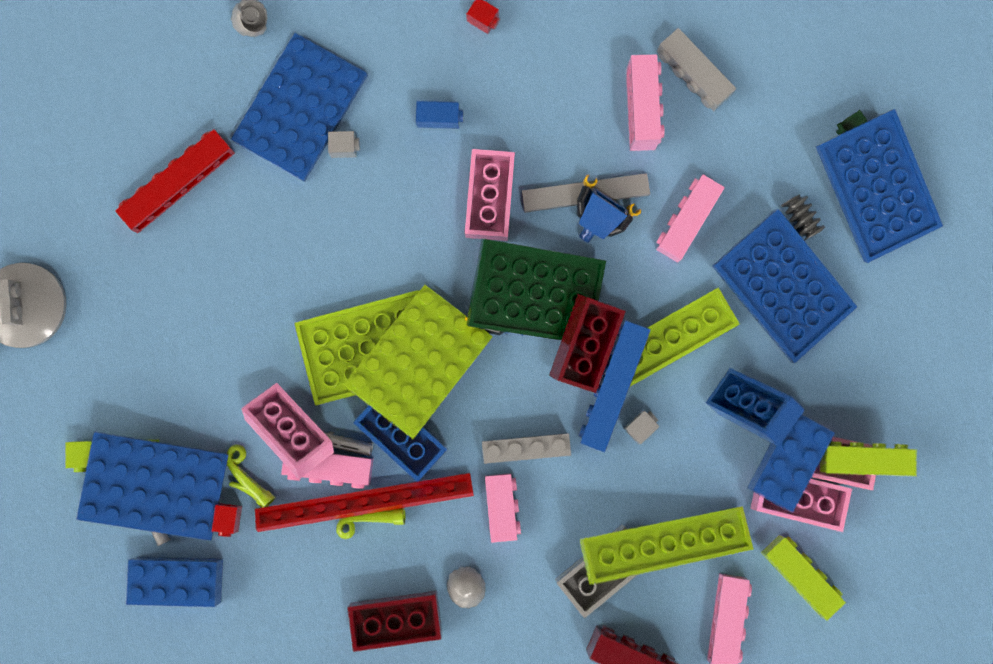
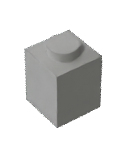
(343, 144)
(642, 426)

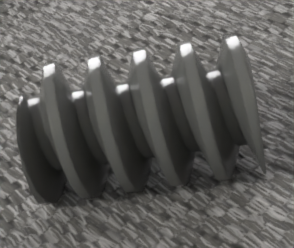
(803, 216)

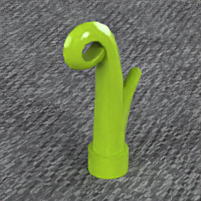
(246, 483)
(395, 516)

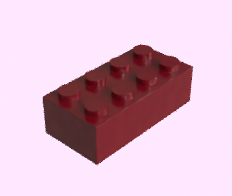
(586, 343)
(395, 621)
(609, 648)

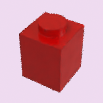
(483, 16)
(226, 519)

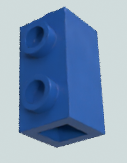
(438, 114)

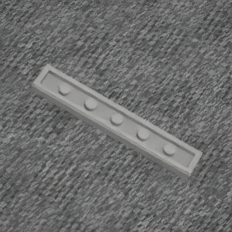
(567, 194)

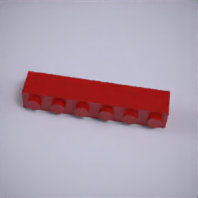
(174, 181)

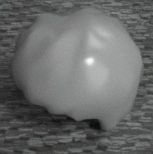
(249, 18)
(466, 587)

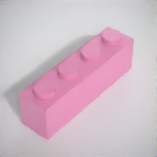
(690, 218)
(339, 469)
(728, 620)

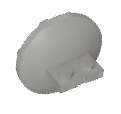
(29, 305)

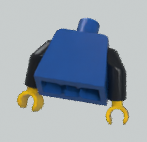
(601, 214)

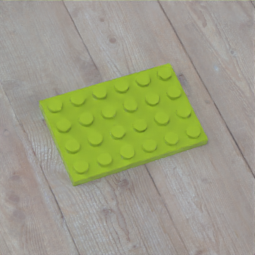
(341, 340)
(417, 361)

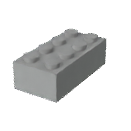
(588, 597)

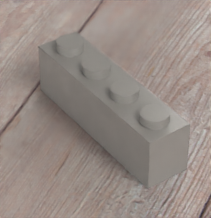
(695, 70)
(526, 448)

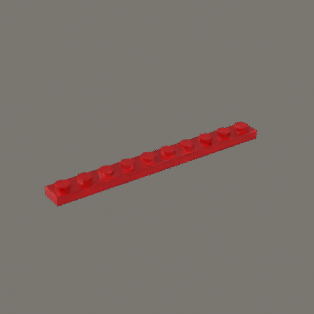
(363, 502)

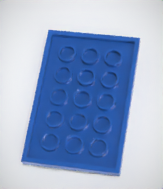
(299, 107)
(879, 186)
(784, 286)
(152, 486)

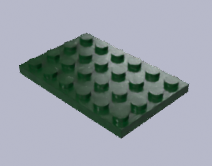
(530, 288)

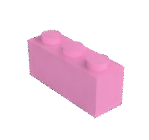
(502, 507)

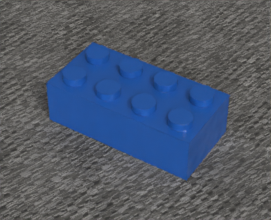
(755, 406)
(412, 455)
(788, 468)
(174, 581)

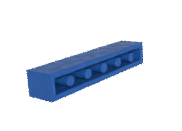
(615, 386)

